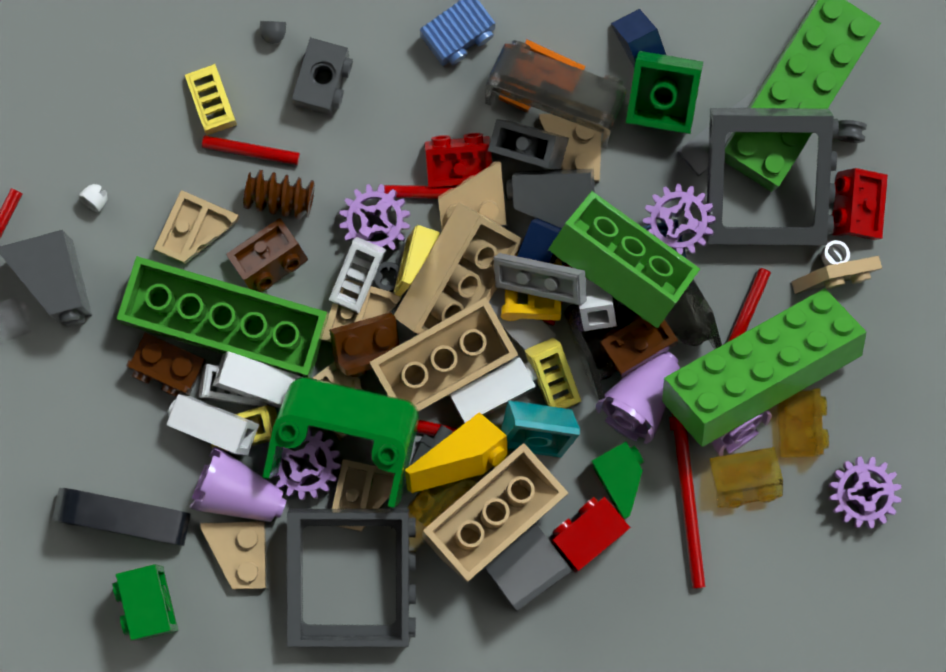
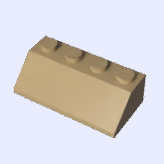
(456, 270)
(445, 356)
(494, 513)

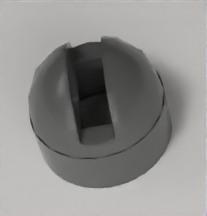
(272, 31)

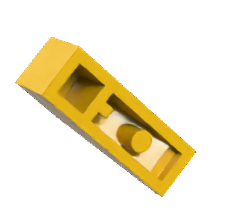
(461, 455)

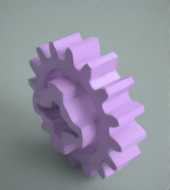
(384, 207)
(693, 226)
(298, 478)
(868, 507)

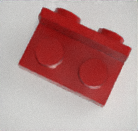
(455, 160)
(859, 203)

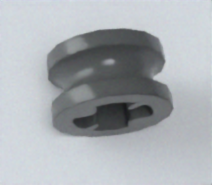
(851, 131)
(378, 278)

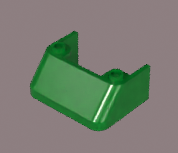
(349, 411)

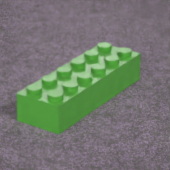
(803, 77)
(222, 317)
(763, 367)

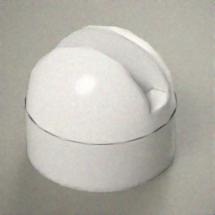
(93, 197)
(838, 250)

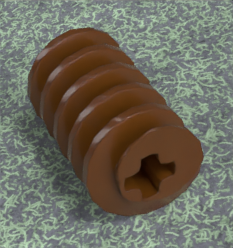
(278, 195)

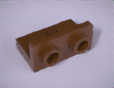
(267, 256)
(362, 342)
(636, 344)
(165, 364)

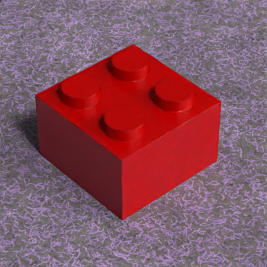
(589, 534)

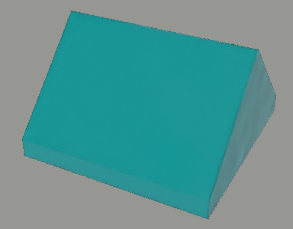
(541, 428)

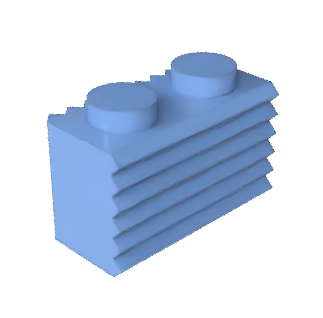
(458, 30)

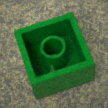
(664, 92)
(145, 602)

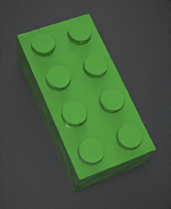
(624, 259)

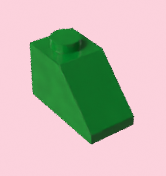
(620, 476)

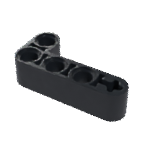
(121, 516)

